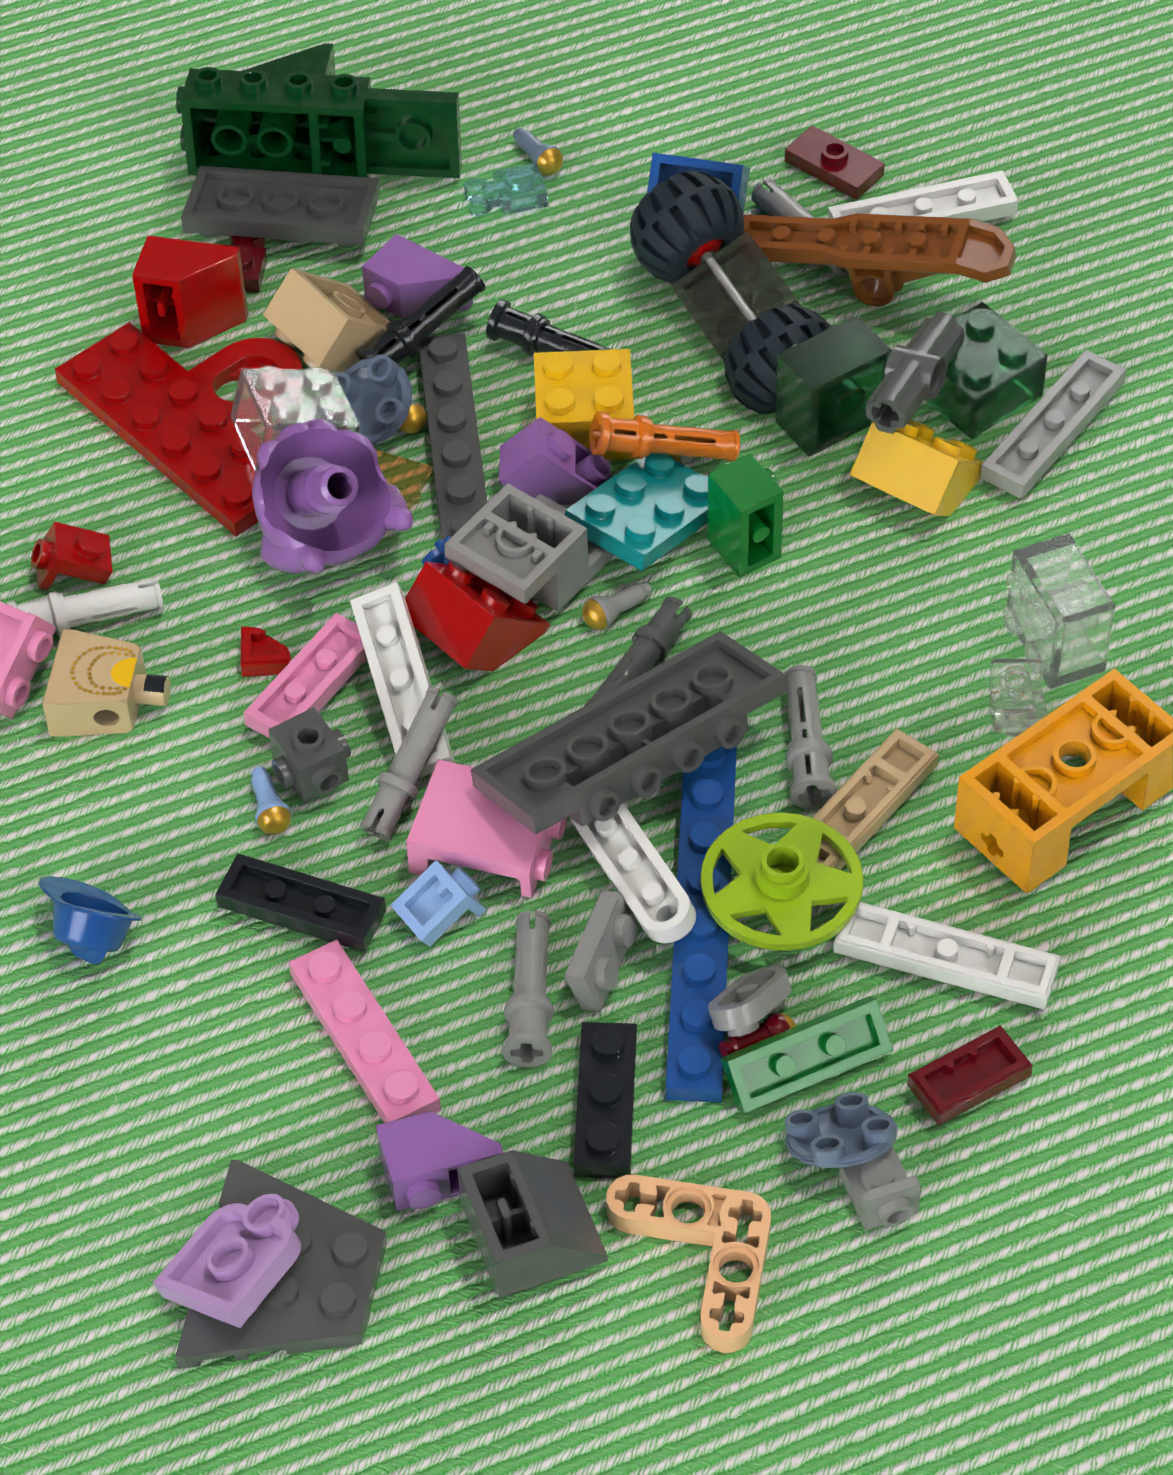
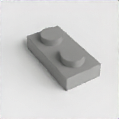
(601, 951)

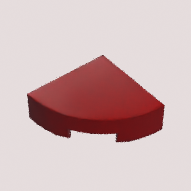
(261, 653)

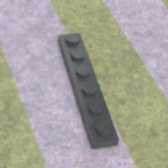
(452, 430)

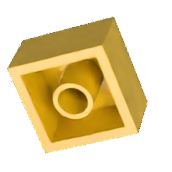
(580, 383)

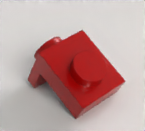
(71, 553)

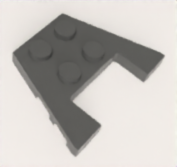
(318, 1300)

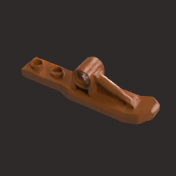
(886, 248)

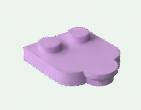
(234, 1259)

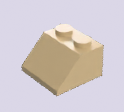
(324, 319)

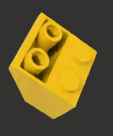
(918, 468)

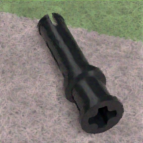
(533, 332)
(404, 336)

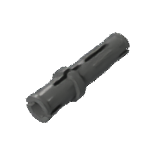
(649, 645)

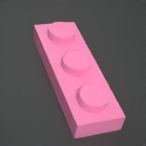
(310, 676)

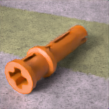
(643, 437)

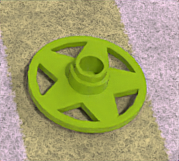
(781, 881)

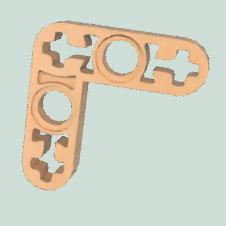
(716, 1229)

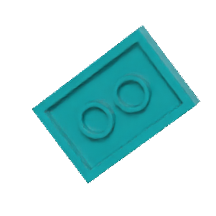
(644, 509)

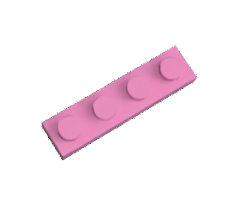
(363, 1034)

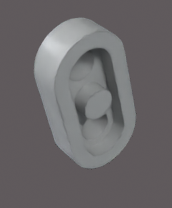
(749, 1000)

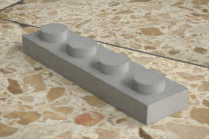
(1053, 424)

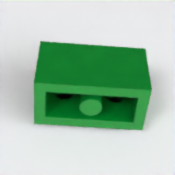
(745, 514)

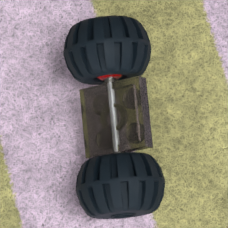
(696, 240)

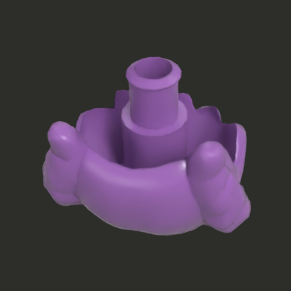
(322, 498)

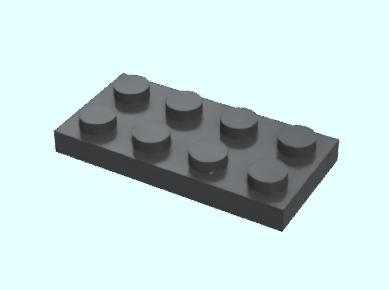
(281, 205)

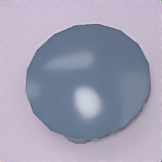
(378, 396)
(840, 1132)

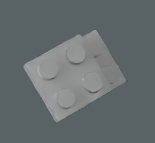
(527, 548)

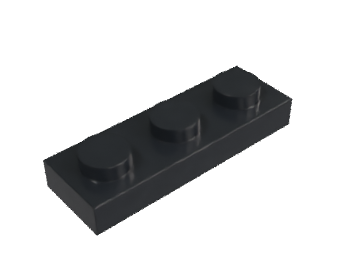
(301, 902)
(605, 1100)

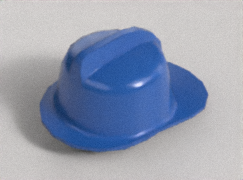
(87, 918)

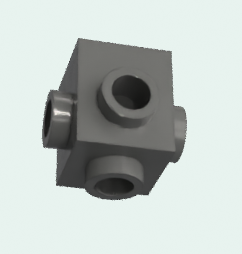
(309, 755)

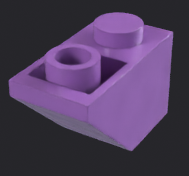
(551, 464)
(423, 1157)

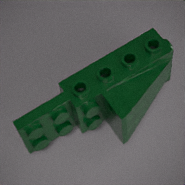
(310, 121)

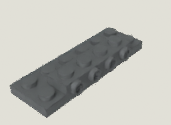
(632, 737)

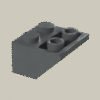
(528, 1220)

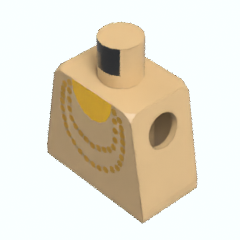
(99, 686)

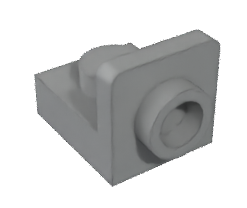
(882, 1191)

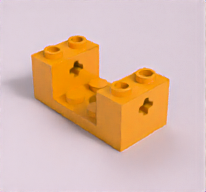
(1027, 800)

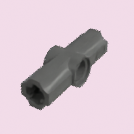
(915, 372)

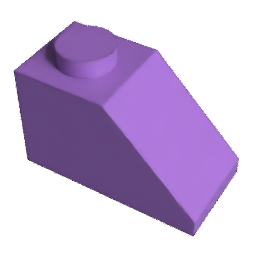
(405, 276)

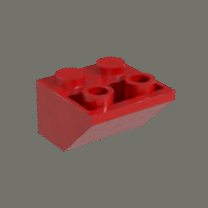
(188, 290)
(471, 617)

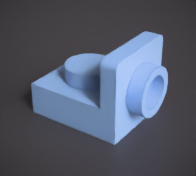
(437, 901)

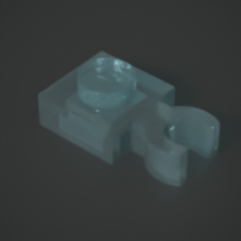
(512, 189)

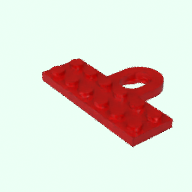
(176, 414)

